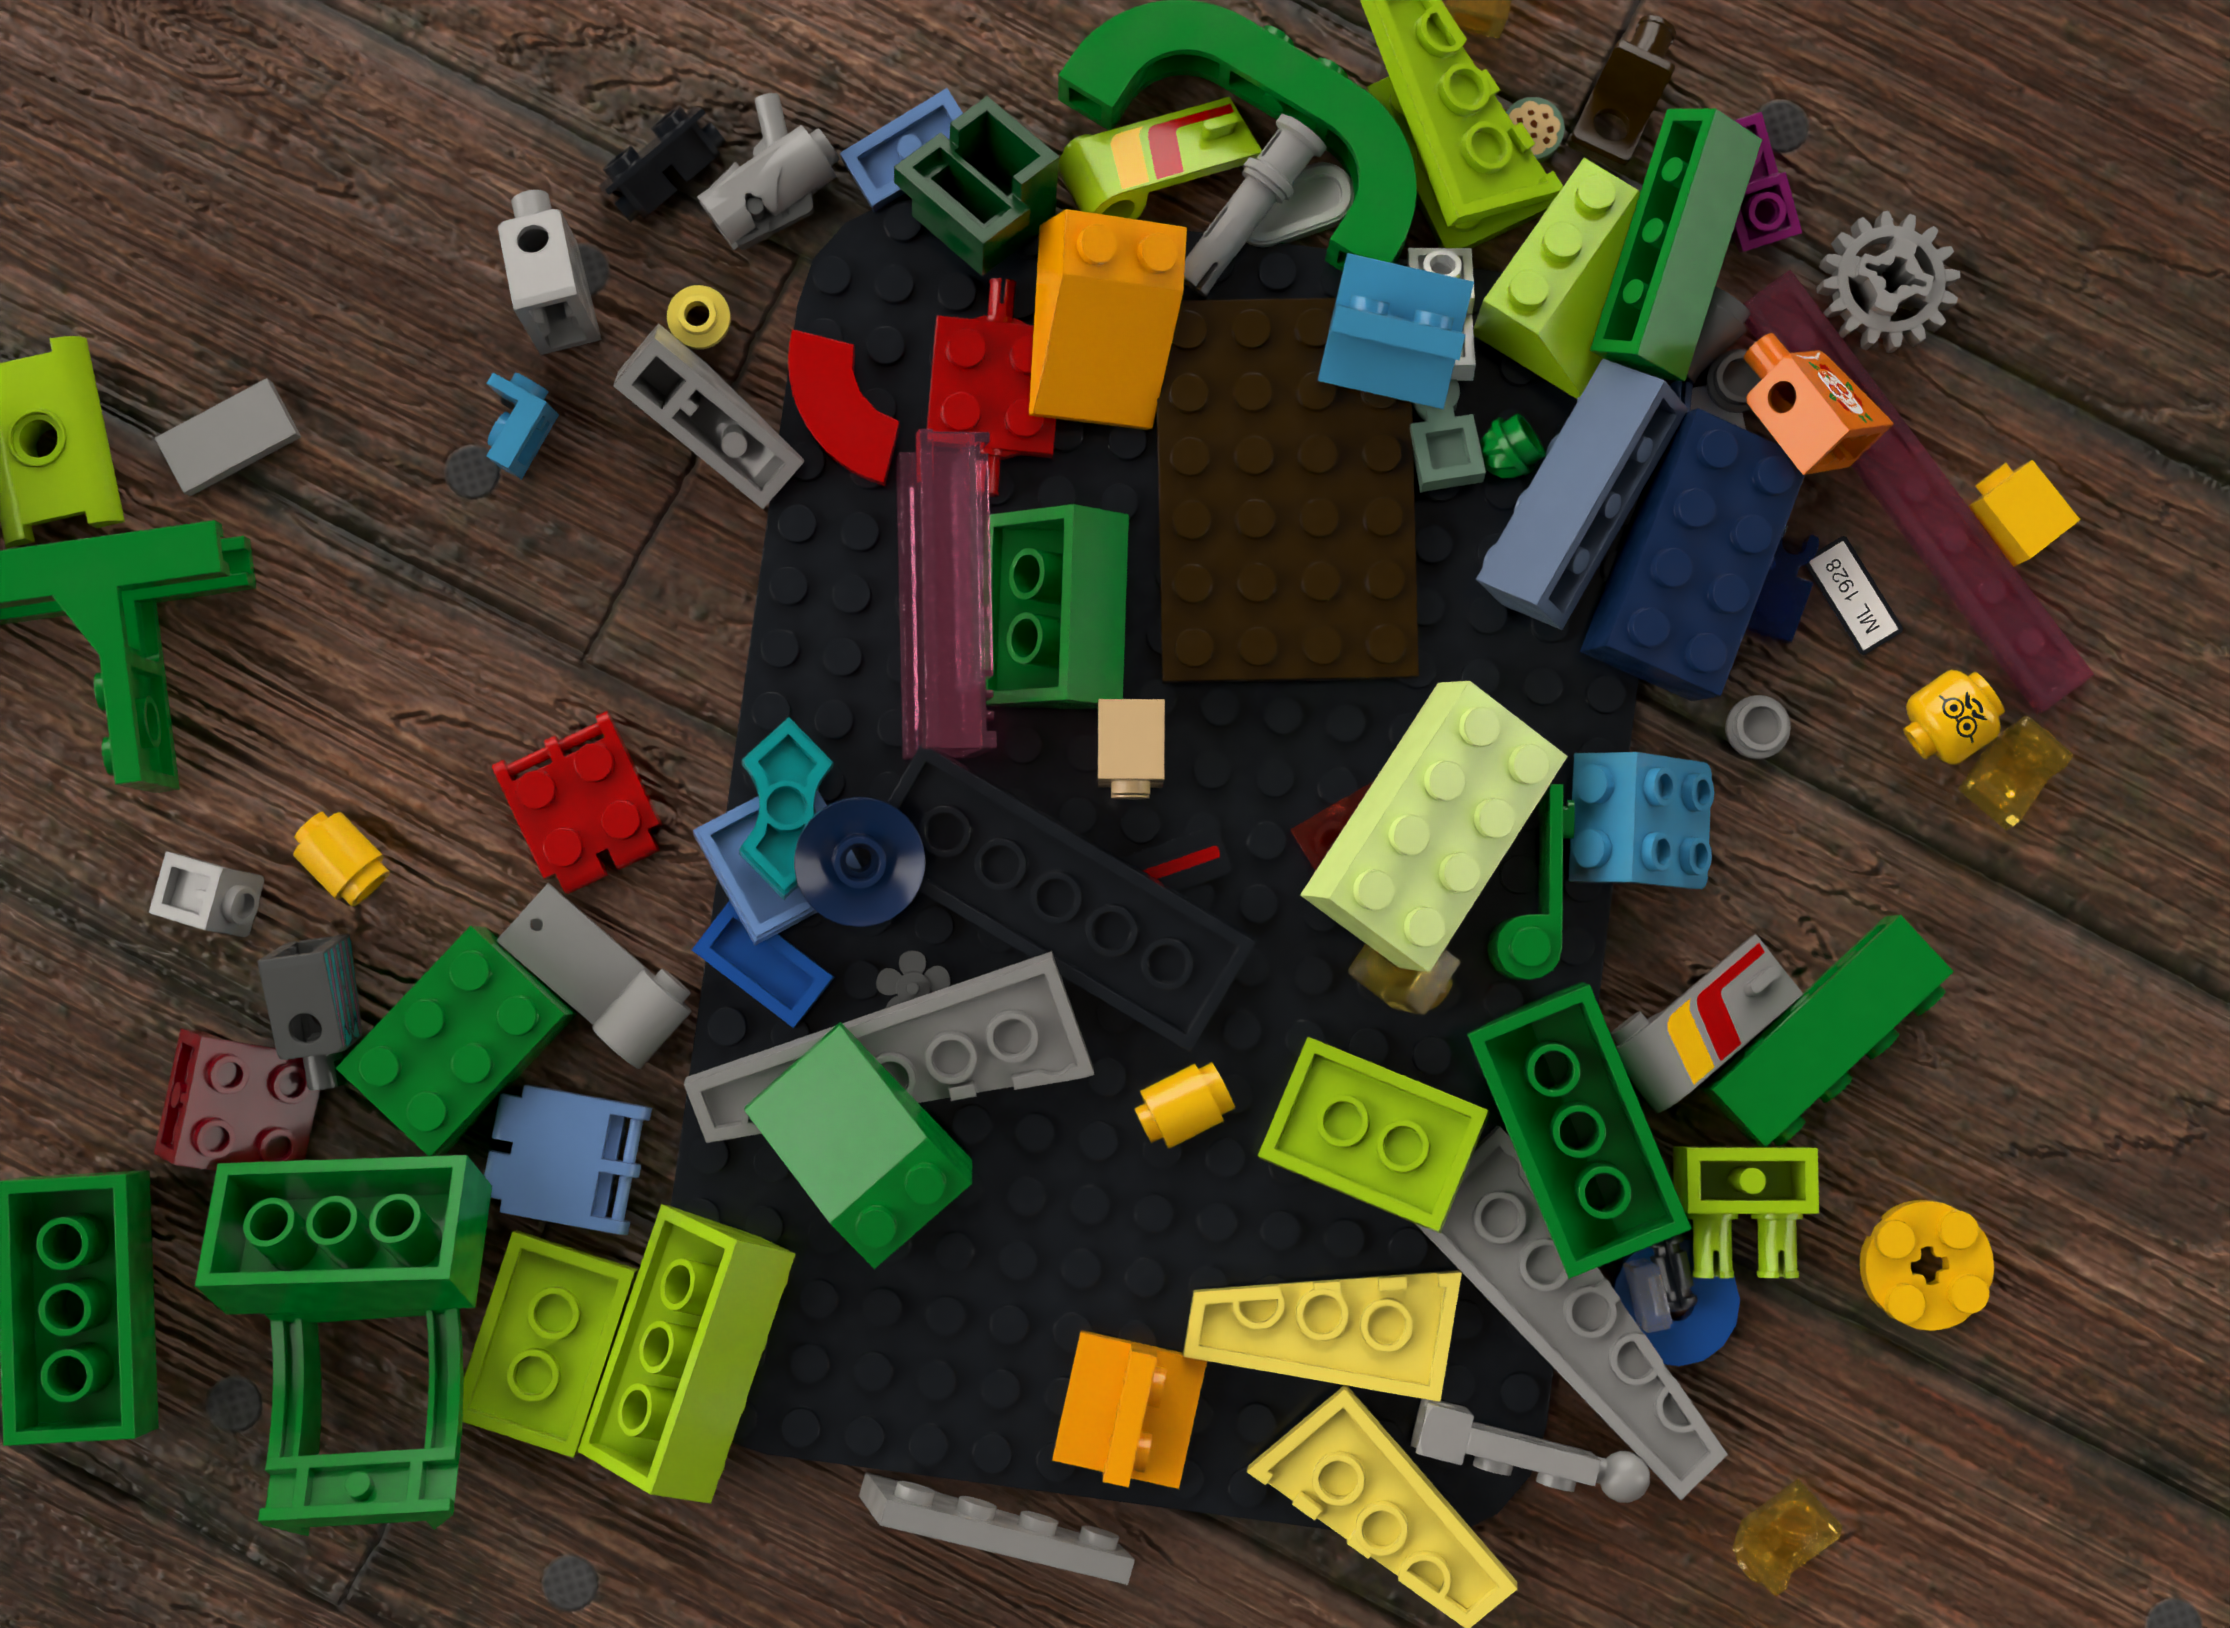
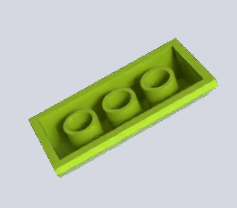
(685, 1355)

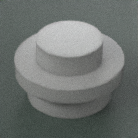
(1758, 727)

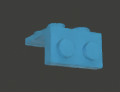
(1641, 820)

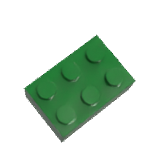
(456, 1041)

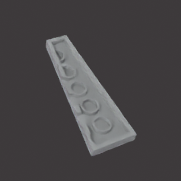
(950, 1043)
(1575, 1322)

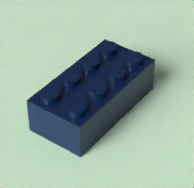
(1695, 558)

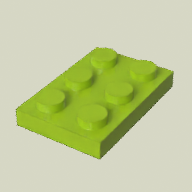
(1374, 1134)
(545, 1342)

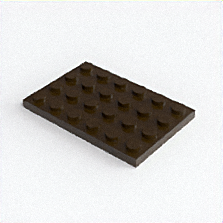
(1280, 505)

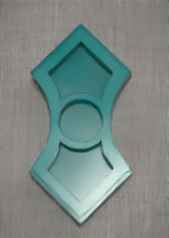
(787, 776)

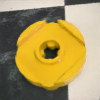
(1958, 1287)

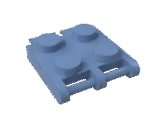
(565, 1157)

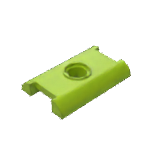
(78, 475)

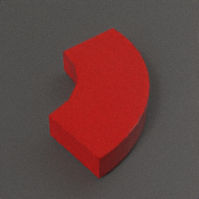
(836, 409)

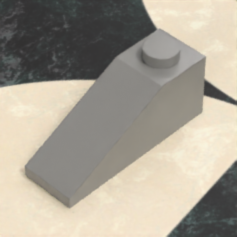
(707, 416)

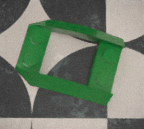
(359, 1486)

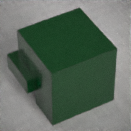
(983, 186)

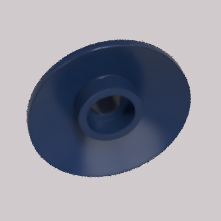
(863, 894)

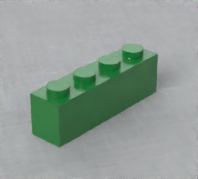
(1676, 243)
(1828, 1031)

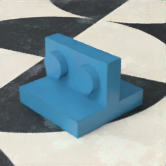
(1395, 331)

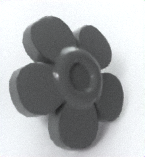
(913, 982)

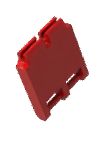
(581, 805)

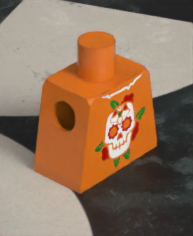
(1812, 407)

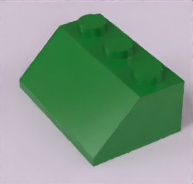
(1058, 606)

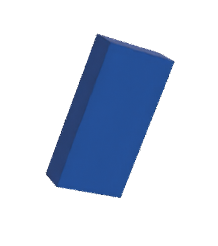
(769, 972)

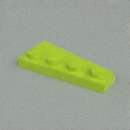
(1462, 132)

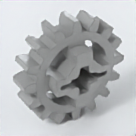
(1863, 278)

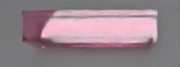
(945, 594)

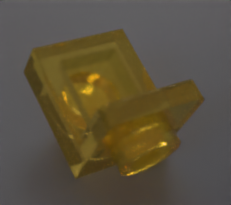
(2014, 771)
(1401, 987)
(1784, 1536)

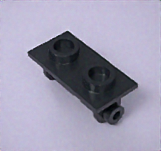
(677, 144)

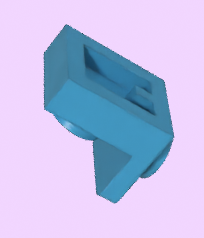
(520, 434)

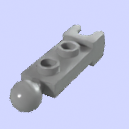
(1449, 1432)

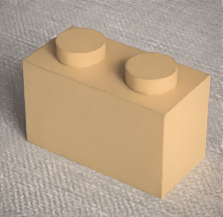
(1131, 746)

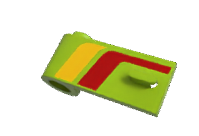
(1121, 166)

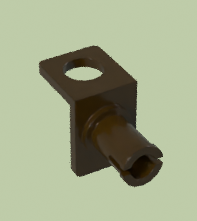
(1629, 88)

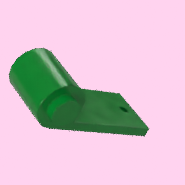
(1532, 943)

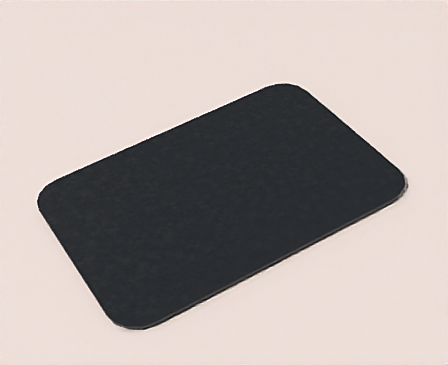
(1072, 1217)

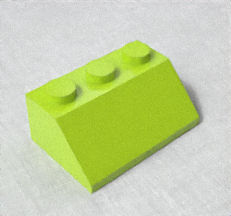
(1559, 280)

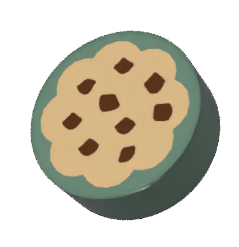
(1542, 122)

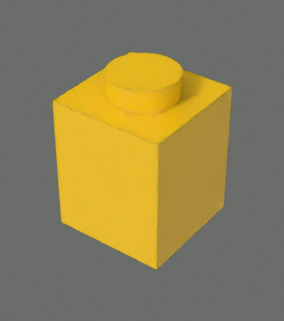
(2021, 511)

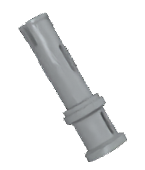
(1266, 182)

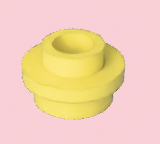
(712, 330)

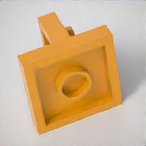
(1129, 1410)

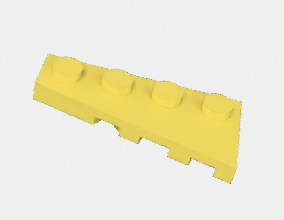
(1347, 1331)
(1372, 1493)

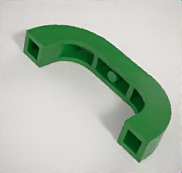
(1270, 75)

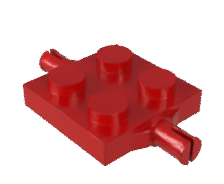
(985, 382)

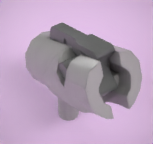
(774, 185)

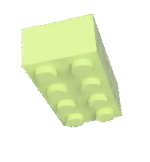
(1434, 825)

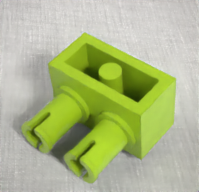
(1760, 1181)

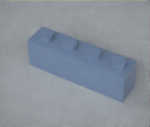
(1582, 493)

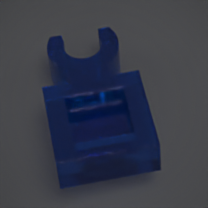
(1783, 593)

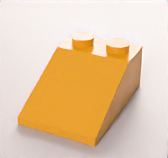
(1104, 317)

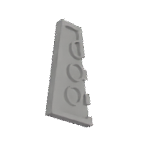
(984, 1527)

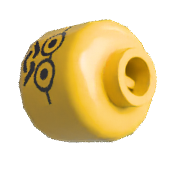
(1953, 717)

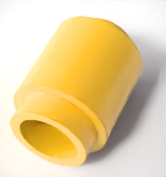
(340, 857)
(1184, 1105)

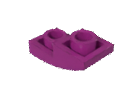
(1768, 204)

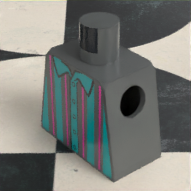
(317, 981)

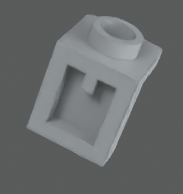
(206, 895)

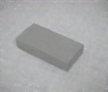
(227, 437)

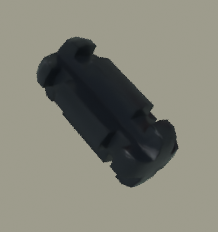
(1675, 1273)

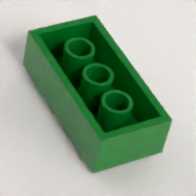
(345, 1235)
(77, 1308)

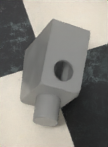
(547, 275)

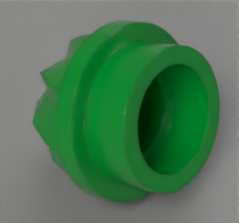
(1511, 447)

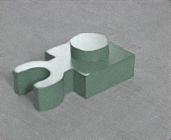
(1446, 445)

